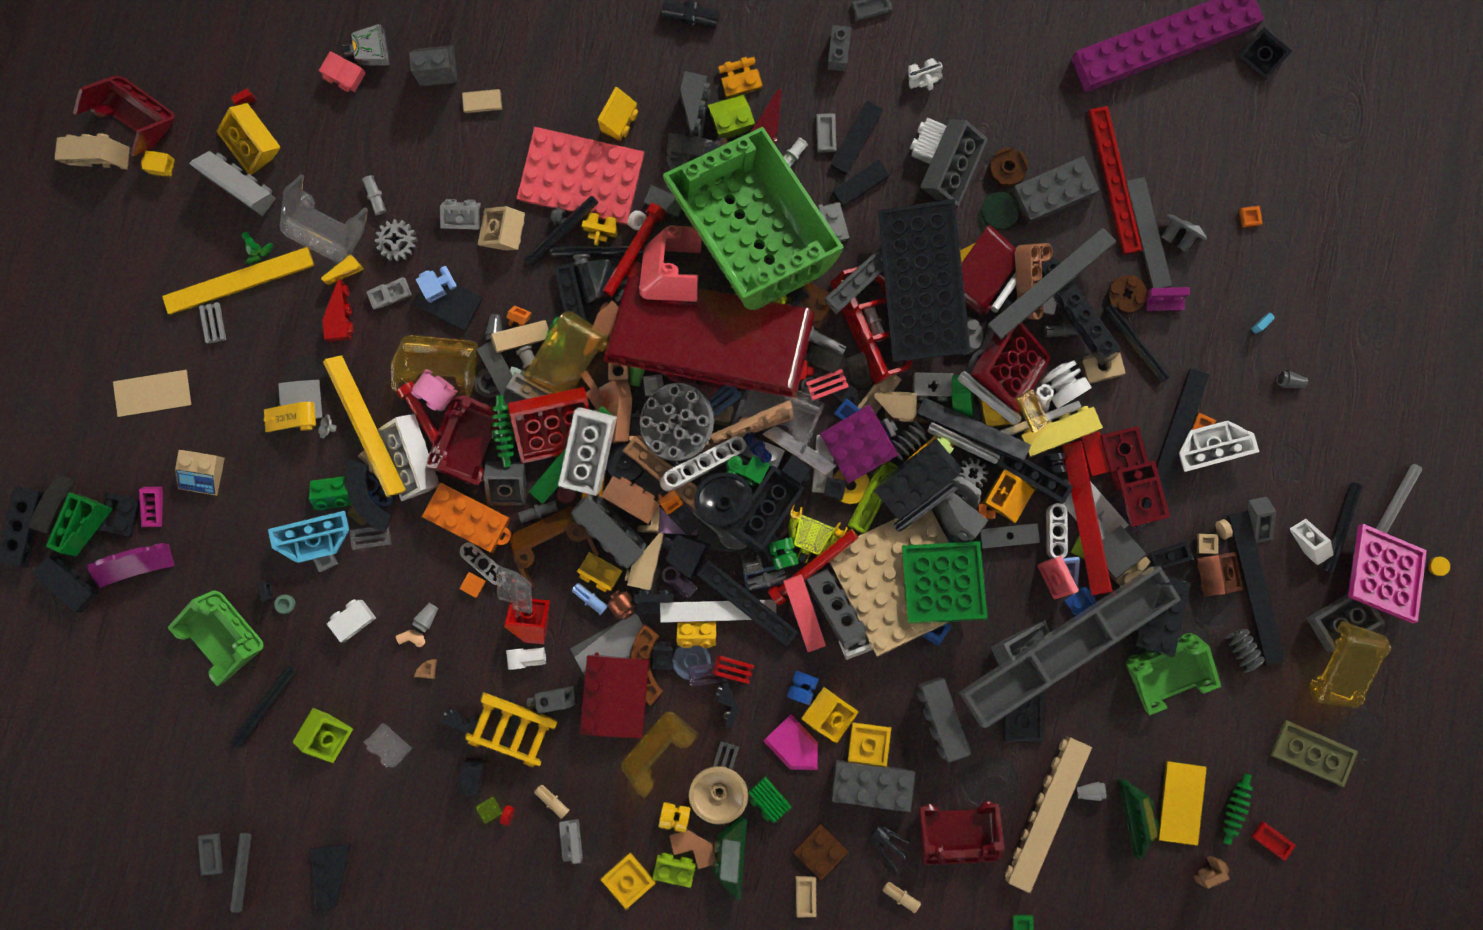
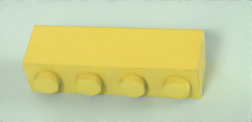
(1062, 431)

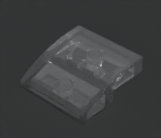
(514, 589)

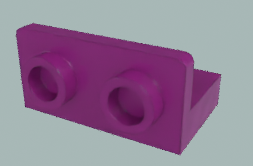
(1167, 299)

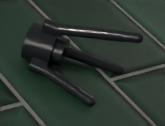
(881, 836)

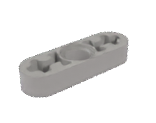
(469, 558)

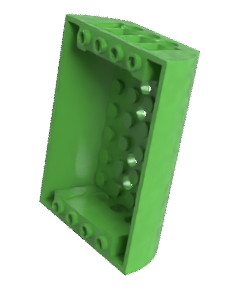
(774, 213)

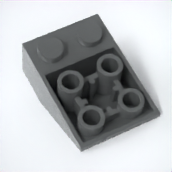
(693, 96)

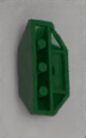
(1139, 818)
(730, 856)

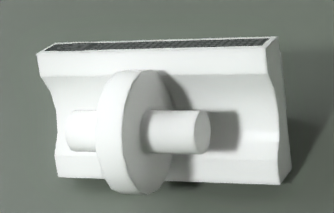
(926, 76)

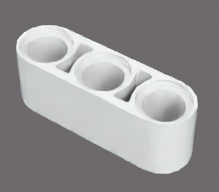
(1061, 522)

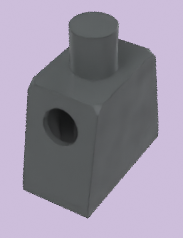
(552, 700)

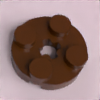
(1018, 171)
(1129, 283)

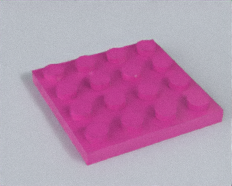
(1387, 573)

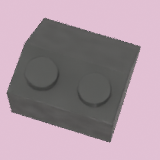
(505, 484)

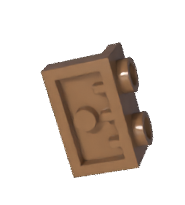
(1213, 876)

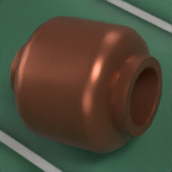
(622, 605)

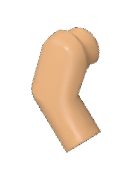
(413, 636)

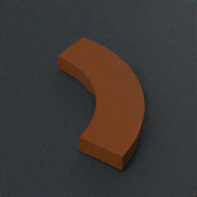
(642, 649)

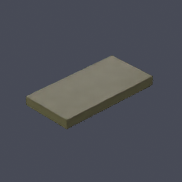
(1314, 753)

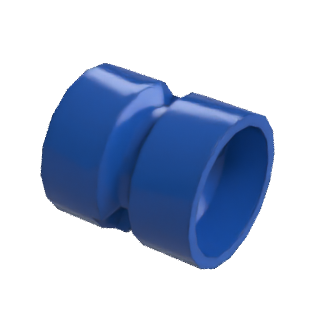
(799, 694)

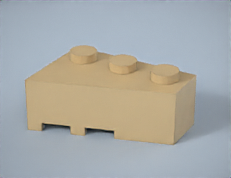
(91, 150)

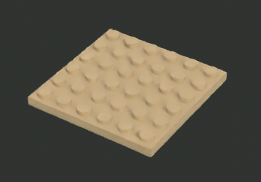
(874, 580)

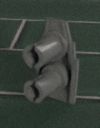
(1193, 232)

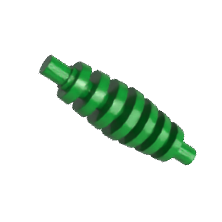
(505, 454)
(1237, 808)

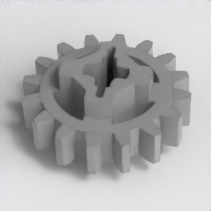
(387, 239)

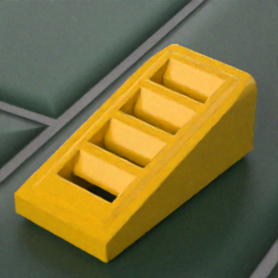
(344, 269)

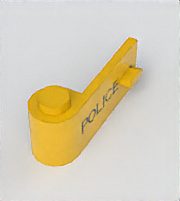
(289, 416)

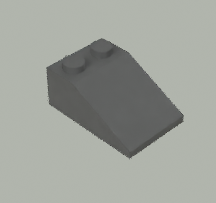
(959, 519)
(1018, 642)

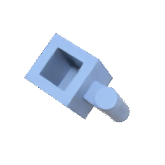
(433, 286)

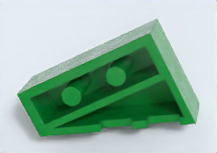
(77, 524)

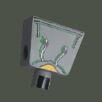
(368, 46)

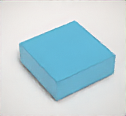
(1263, 323)

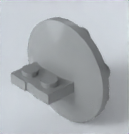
(676, 421)

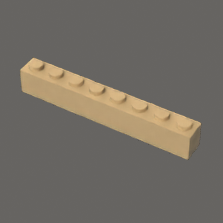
(1047, 814)

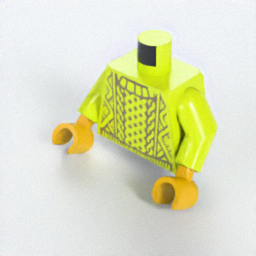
(811, 535)

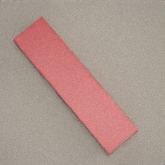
(804, 613)

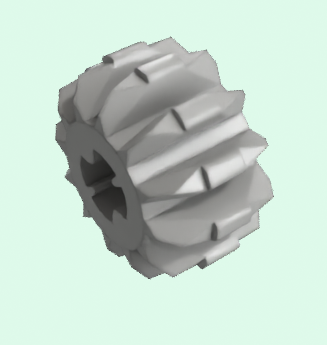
(978, 469)

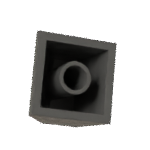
(433, 65)

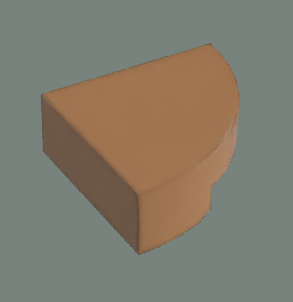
(427, 669)

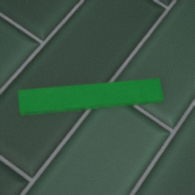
(550, 479)

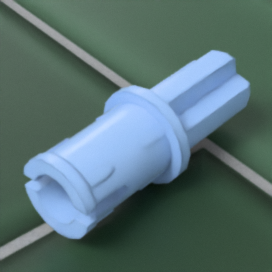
(590, 599)

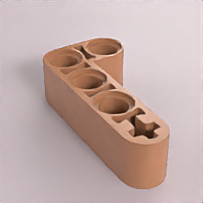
(1029, 269)

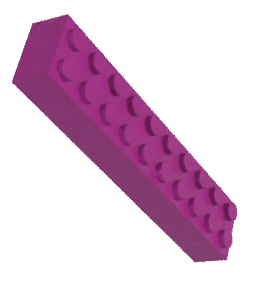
(1164, 40)

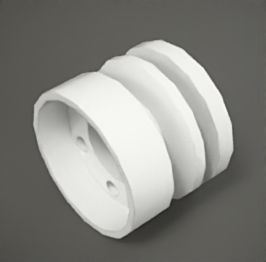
(1065, 383)

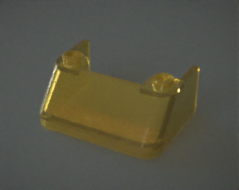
(438, 355)

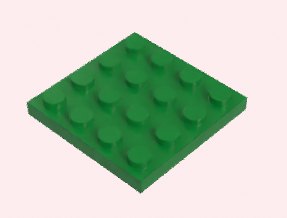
(944, 582)

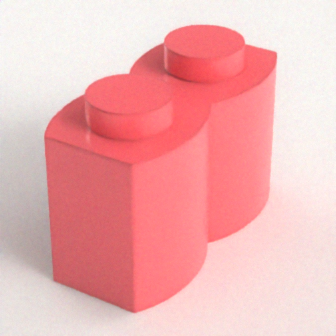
(342, 72)

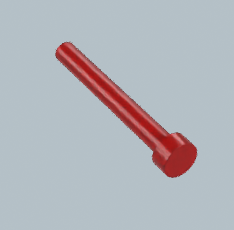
(655, 214)
(404, 392)
(779, 593)

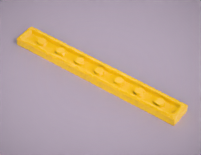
(238, 281)
(364, 426)

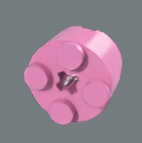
(434, 390)

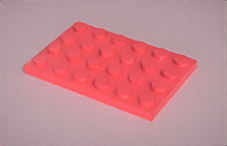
(570, 169)

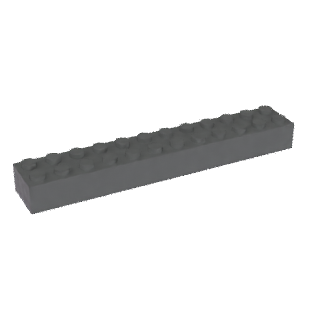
(1069, 646)

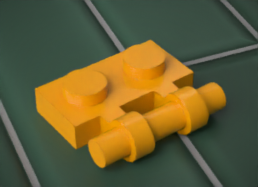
(741, 82)

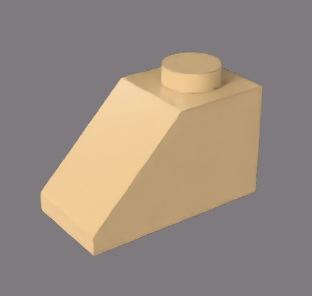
(898, 404)

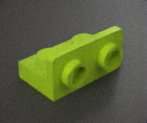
(674, 870)

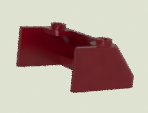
(131, 106)

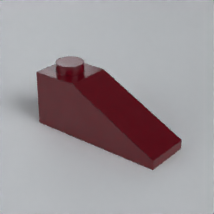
(770, 117)

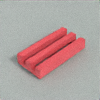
(842, 379)

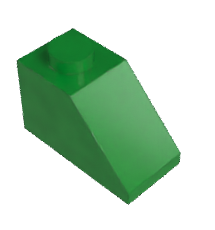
(962, 398)

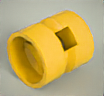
(667, 817)

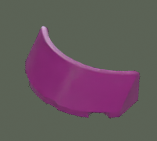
(130, 563)

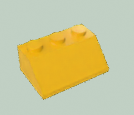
(247, 138)

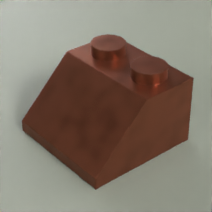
(1220, 574)

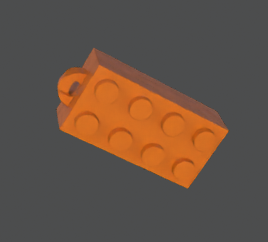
(468, 518)

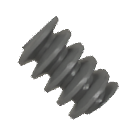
(908, 440)
(1246, 649)

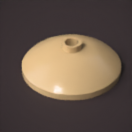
(714, 805)

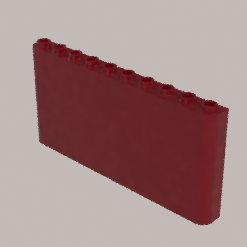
(712, 339)

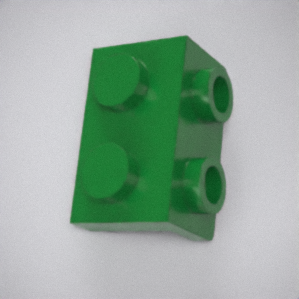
(329, 493)

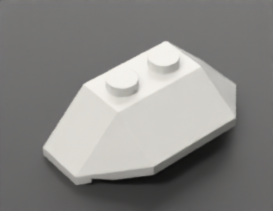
(1215, 445)

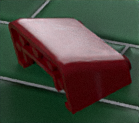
(986, 270)
(463, 440)
(961, 835)

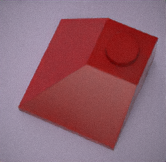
(529, 627)

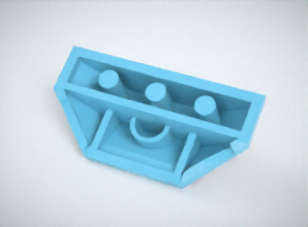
(310, 537)

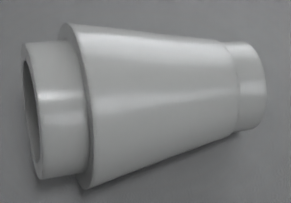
(425, 618)
(1093, 791)

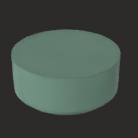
(284, 604)

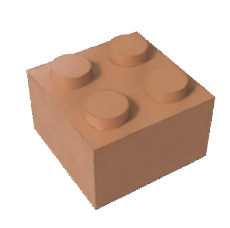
(631, 498)

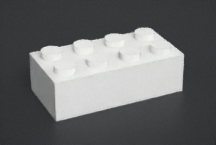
(587, 451)

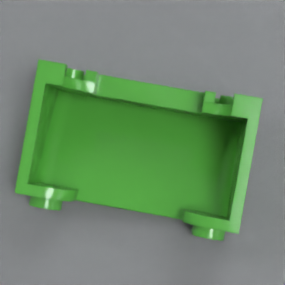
(218, 633)

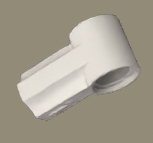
(1044, 395)
(530, 657)

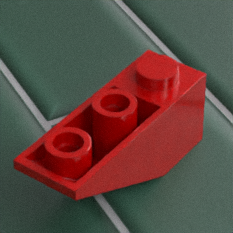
(336, 318)

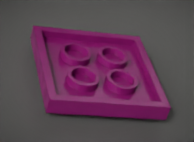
(859, 444)

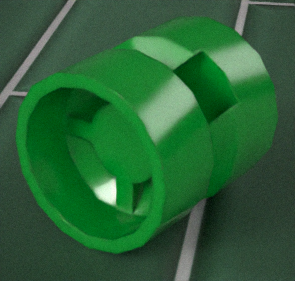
(788, 559)

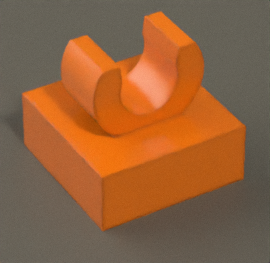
(518, 315)
(670, 501)
(988, 514)

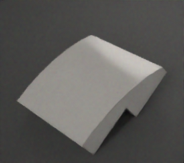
(301, 392)

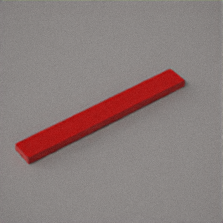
(1115, 180)
(1087, 518)

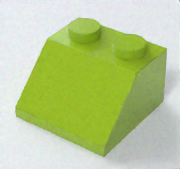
(731, 117)
(322, 735)

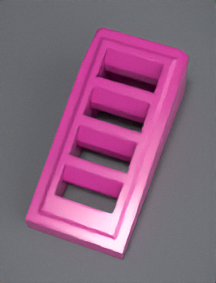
(143, 493)

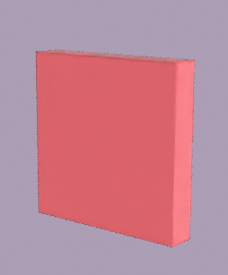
(1057, 577)

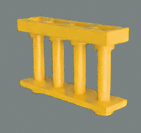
(508, 709)

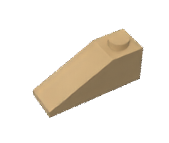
(644, 568)

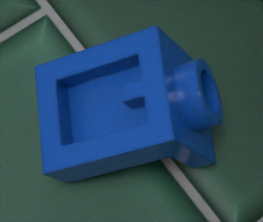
(1080, 600)

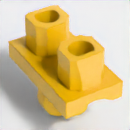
(608, 229)

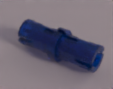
(757, 447)

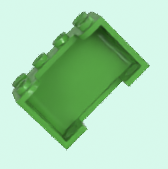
(1164, 676)

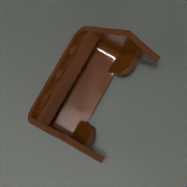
(545, 529)

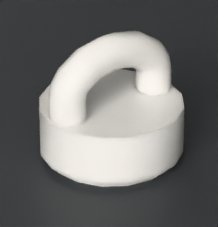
(636, 219)

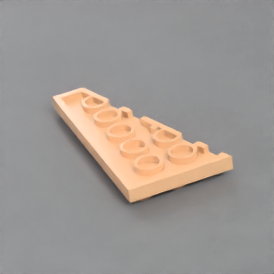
(761, 421)

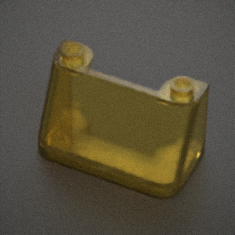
(566, 353)
(1351, 667)
(666, 730)

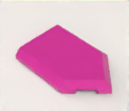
(793, 745)

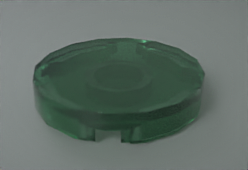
(1000, 210)

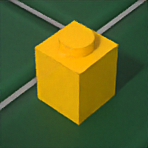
(157, 163)

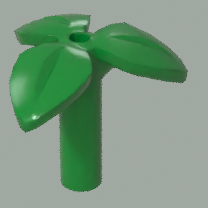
(254, 249)

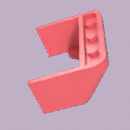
(661, 279)

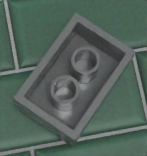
(1346, 610)

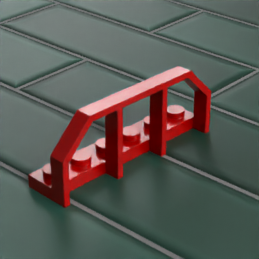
(862, 333)

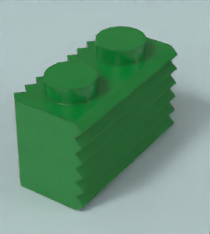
(768, 799)

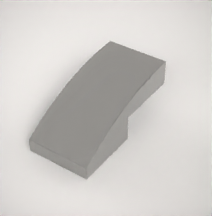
(389, 294)

